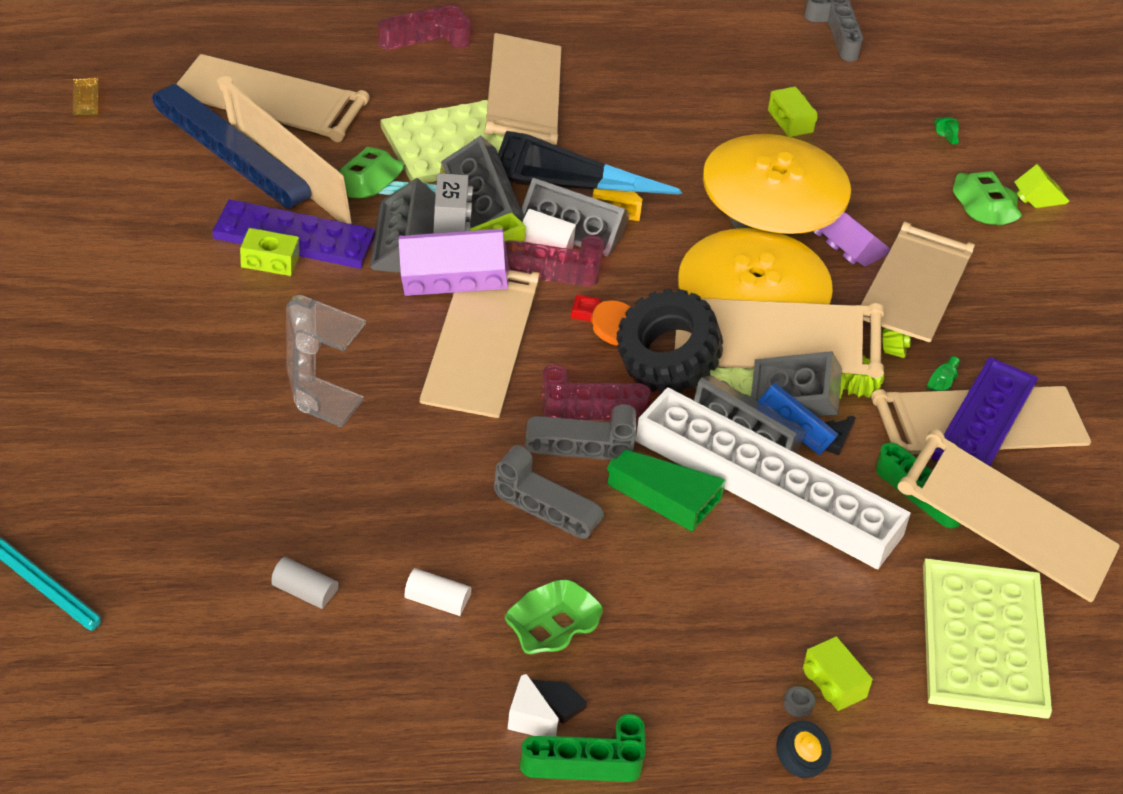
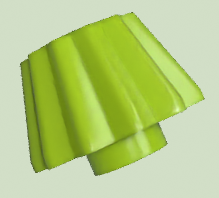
(895, 342)

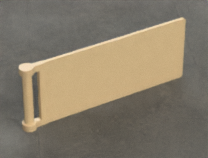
(524, 88)
(283, 97)
(324, 181)
(918, 281)
(787, 329)
(480, 347)
(1045, 420)
(1012, 517)

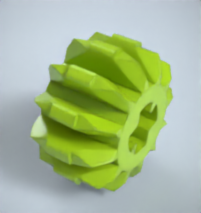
(862, 384)

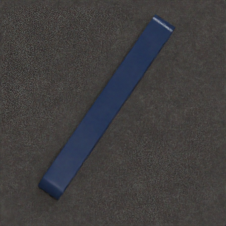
(231, 146)

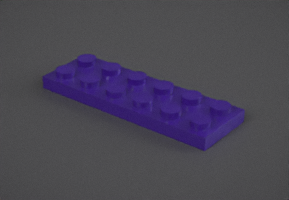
(318, 237)
(989, 410)

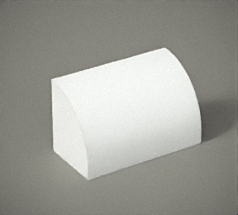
(548, 230)

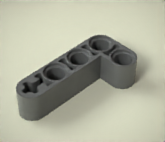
(841, 23)
(583, 437)
(542, 497)

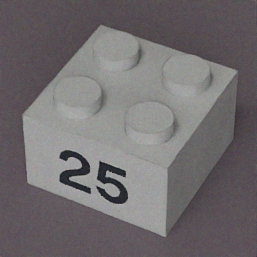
(452, 203)

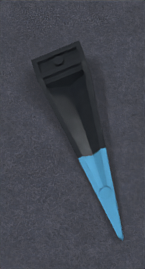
(531, 157)

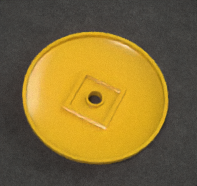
(776, 183)
(725, 265)

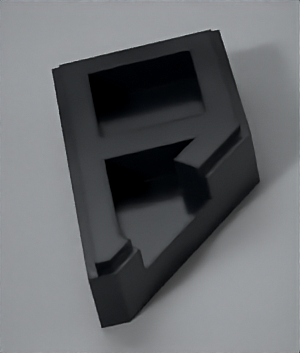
(843, 429)
(561, 699)

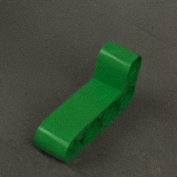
(894, 464)
(578, 757)

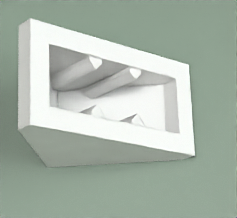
(531, 712)

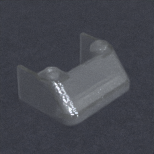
(306, 328)

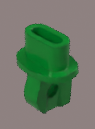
(948, 128)
(944, 375)

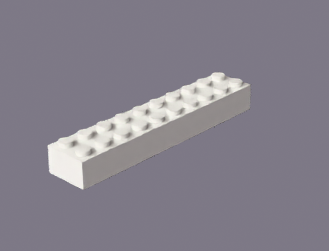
(773, 477)

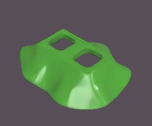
(374, 177)
(978, 202)
(543, 604)

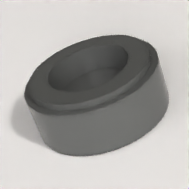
(799, 701)

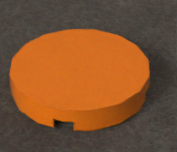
(607, 319)

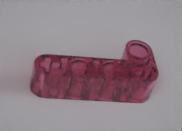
(425, 26)
(558, 263)
(588, 400)

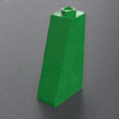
(666, 488)

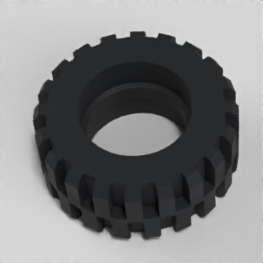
(660, 315)

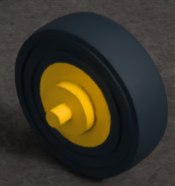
(803, 749)

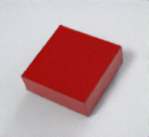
(584, 307)

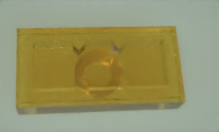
(85, 96)

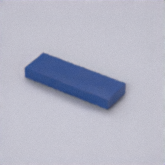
(817, 434)

